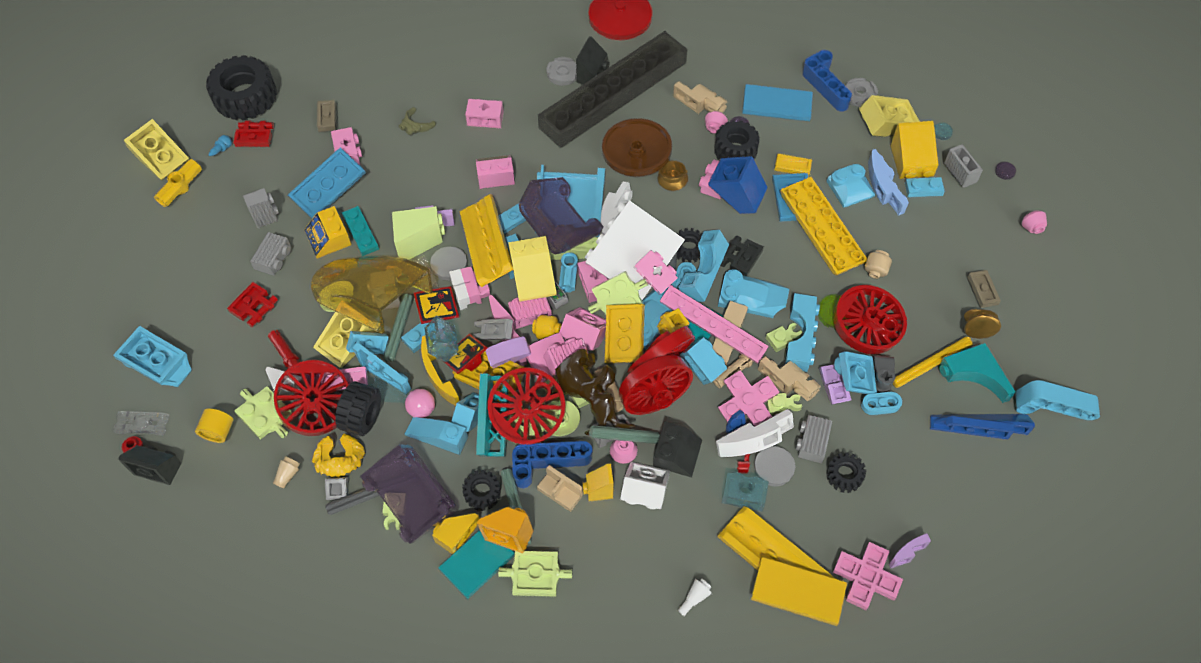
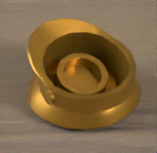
(673, 176)
(981, 323)

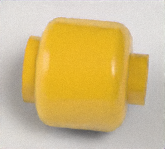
(545, 326)

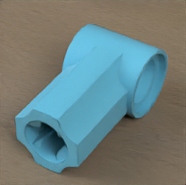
(568, 272)

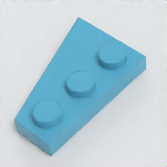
(381, 369)

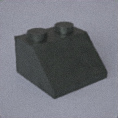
(590, 61)
(677, 449)
(151, 463)

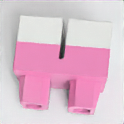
(466, 287)

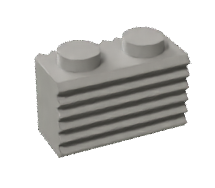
(963, 166)
(261, 207)
(271, 253)
(814, 439)

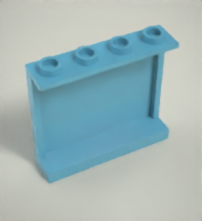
(585, 193)

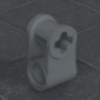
(884, 372)

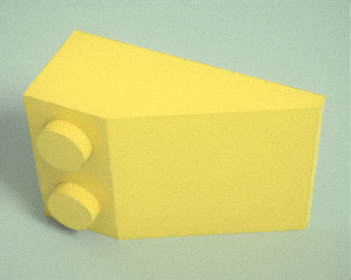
(885, 113)
(155, 149)
(532, 268)
(335, 337)

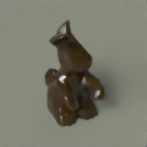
(578, 382)

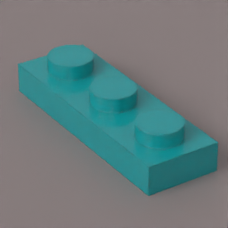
(360, 231)

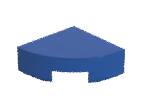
(736, 421)

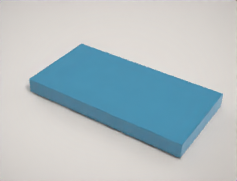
(777, 102)
(327, 183)

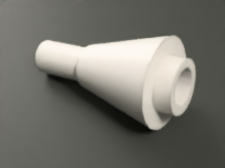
(697, 593)

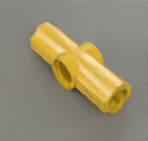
(177, 183)

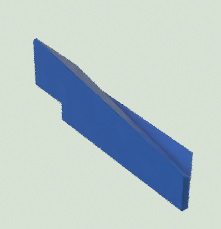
(985, 425)

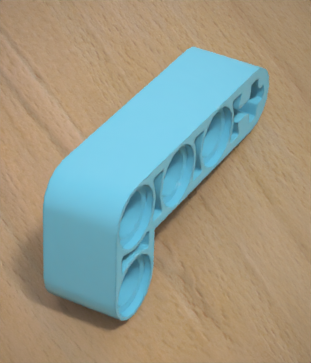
(1058, 399)

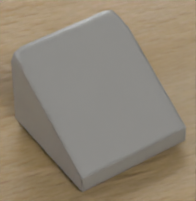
(336, 487)

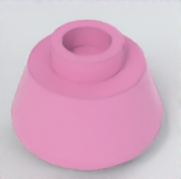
(714, 121)
(1035, 221)
(623, 451)

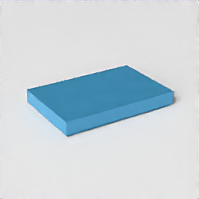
(779, 182)

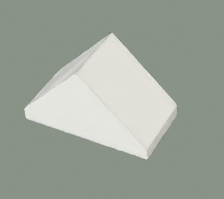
(275, 374)

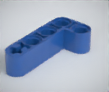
(825, 82)
(552, 451)

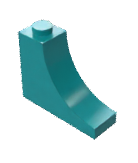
(979, 367)

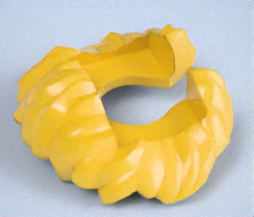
(338, 465)

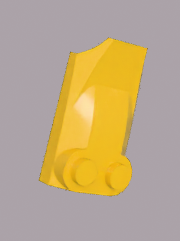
(473, 377)

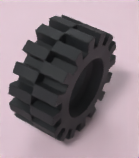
(689, 254)
(854, 465)
(481, 478)

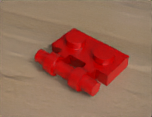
(253, 134)
(248, 300)

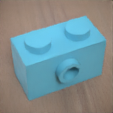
(704, 360)

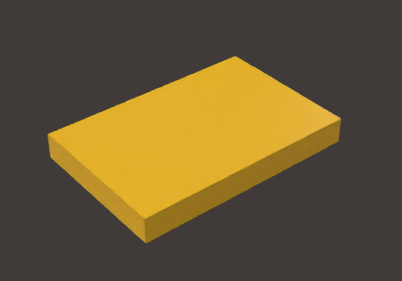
(624, 333)

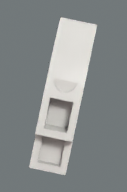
(613, 203)
(754, 439)

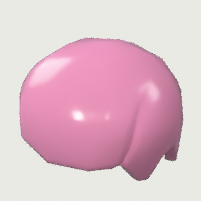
(419, 403)

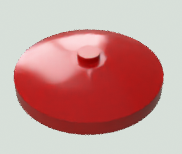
(620, 18)

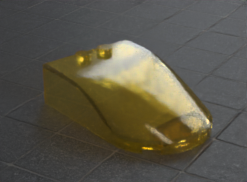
(367, 286)

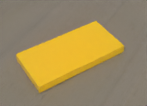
(799, 591)

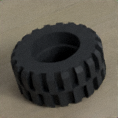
(239, 72)

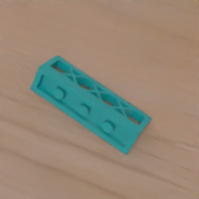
(484, 423)

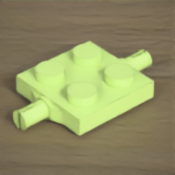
(617, 291)
(260, 413)
(535, 573)

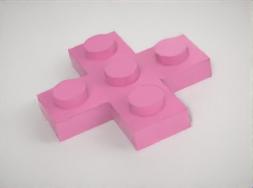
(748, 398)
(867, 576)

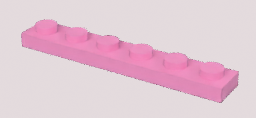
(714, 324)

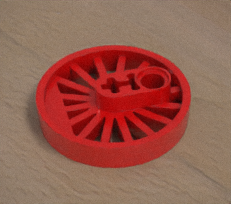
(870, 319)
(666, 344)
(312, 368)
(655, 385)
(504, 428)

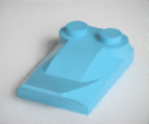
(758, 295)
(652, 315)
(154, 358)

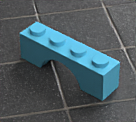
(712, 251)
(803, 312)

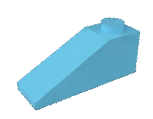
(438, 433)

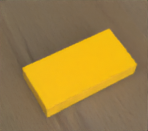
(792, 164)

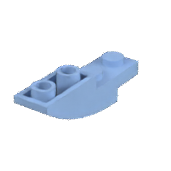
(883, 186)

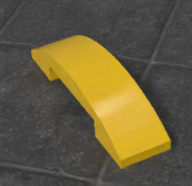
(445, 390)

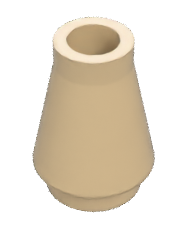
(286, 470)

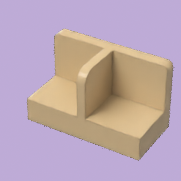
(560, 489)

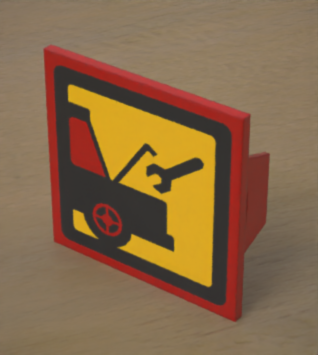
(438, 303)
(468, 355)

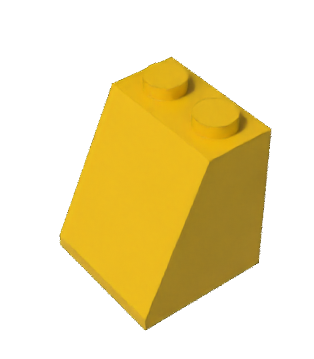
(915, 149)

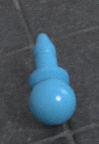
(221, 145)

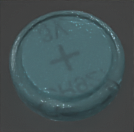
(943, 131)

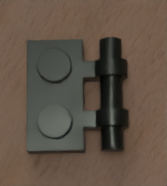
(747, 255)

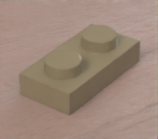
(326, 115)
(984, 288)

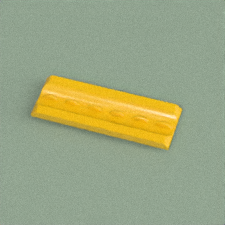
(823, 226)
(486, 241)
(755, 539)

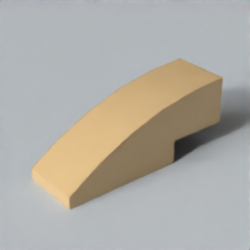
(736, 315)

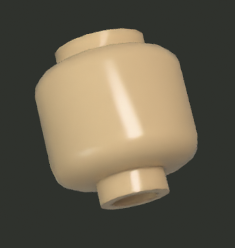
(878, 264)

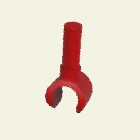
(743, 466)

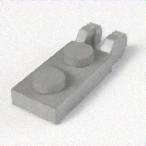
(494, 329)

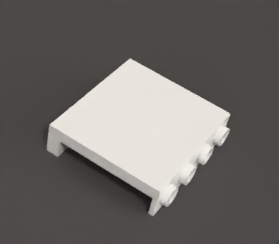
(628, 241)

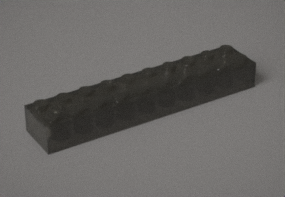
(612, 89)

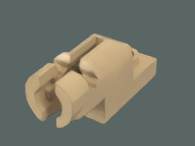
(699, 98)
(789, 378)

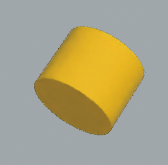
(214, 425)

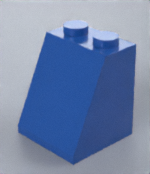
(739, 183)

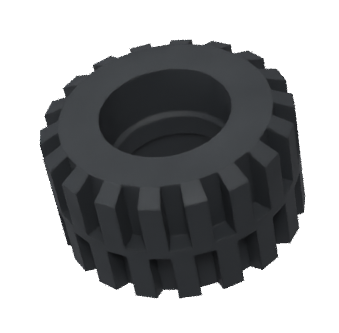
(736, 133)
(358, 408)

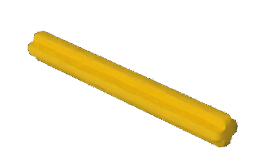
(931, 362)

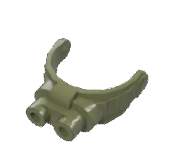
(413, 127)

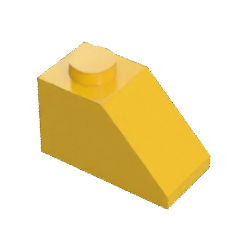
(599, 484)
(455, 531)

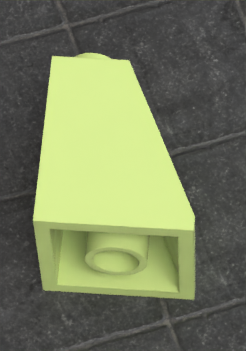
(417, 231)

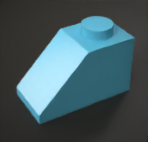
(467, 412)

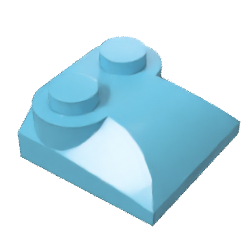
(850, 185)
(856, 372)

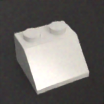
(645, 485)

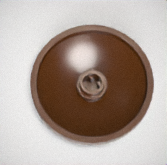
(637, 147)

